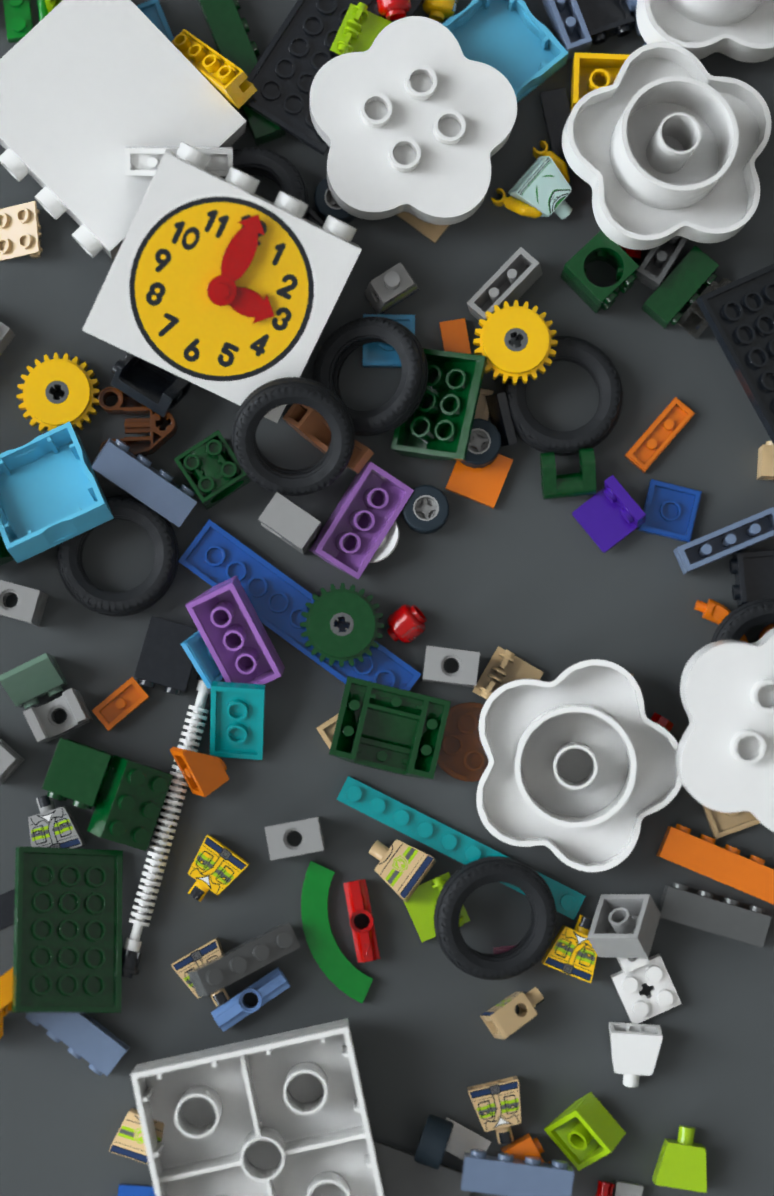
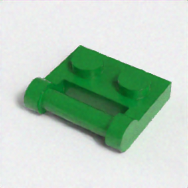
(19, 17)

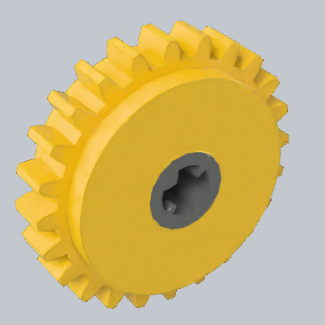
(520, 324)
(46, 380)

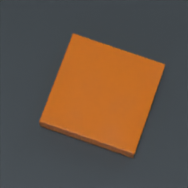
(480, 484)

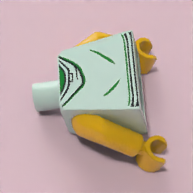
(540, 188)

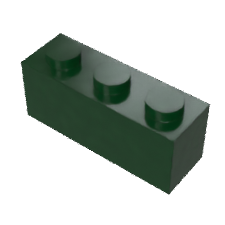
(681, 287)

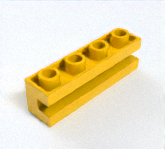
(219, 71)

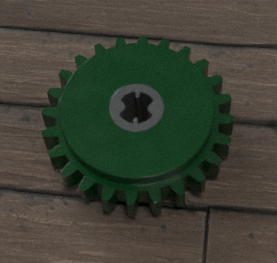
(356, 612)

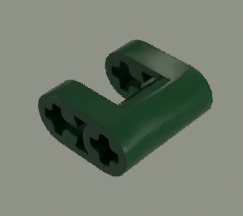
(570, 484)

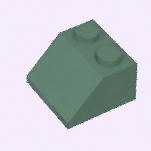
(33, 680)

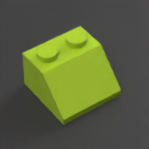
(585, 1131)

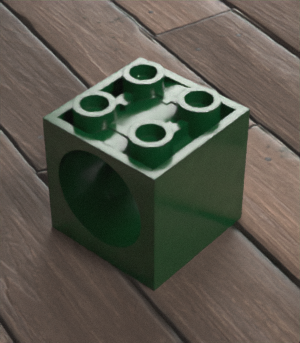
(600, 249)
(212, 469)
(77, 773)

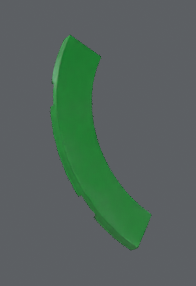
(320, 936)

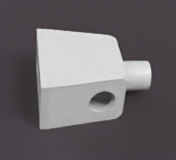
(634, 1050)

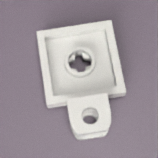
(629, 983)

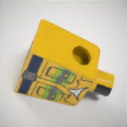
(214, 868)
(572, 951)

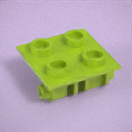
(358, 30)
(423, 903)

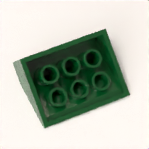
(447, 412)

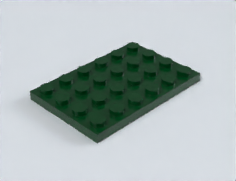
(67, 930)

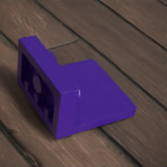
(609, 515)

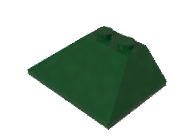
(389, 729)

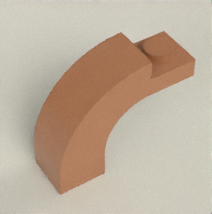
(316, 430)

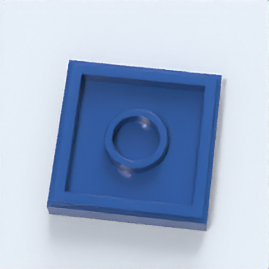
(670, 510)

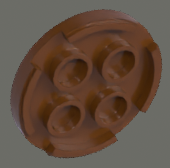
(461, 746)

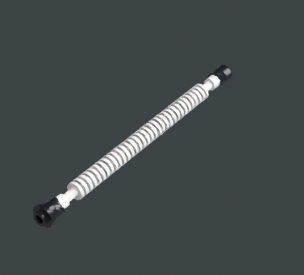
(131, 949)

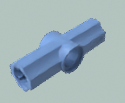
(236, 1009)

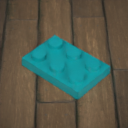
(237, 720)

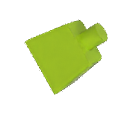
(682, 1163)

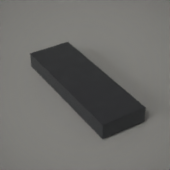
(556, 112)

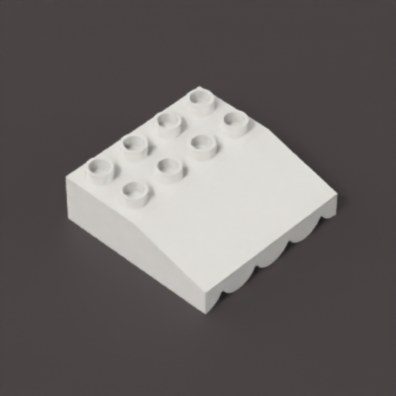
(260, 1118)

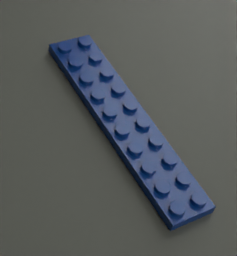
(279, 604)

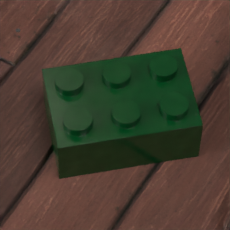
(130, 803)

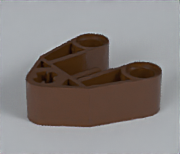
(127, 405)

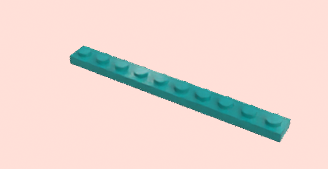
(440, 836)

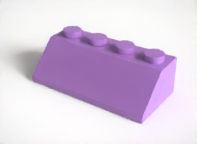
(361, 520)
(235, 634)

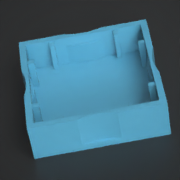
(508, 40)
(48, 493)

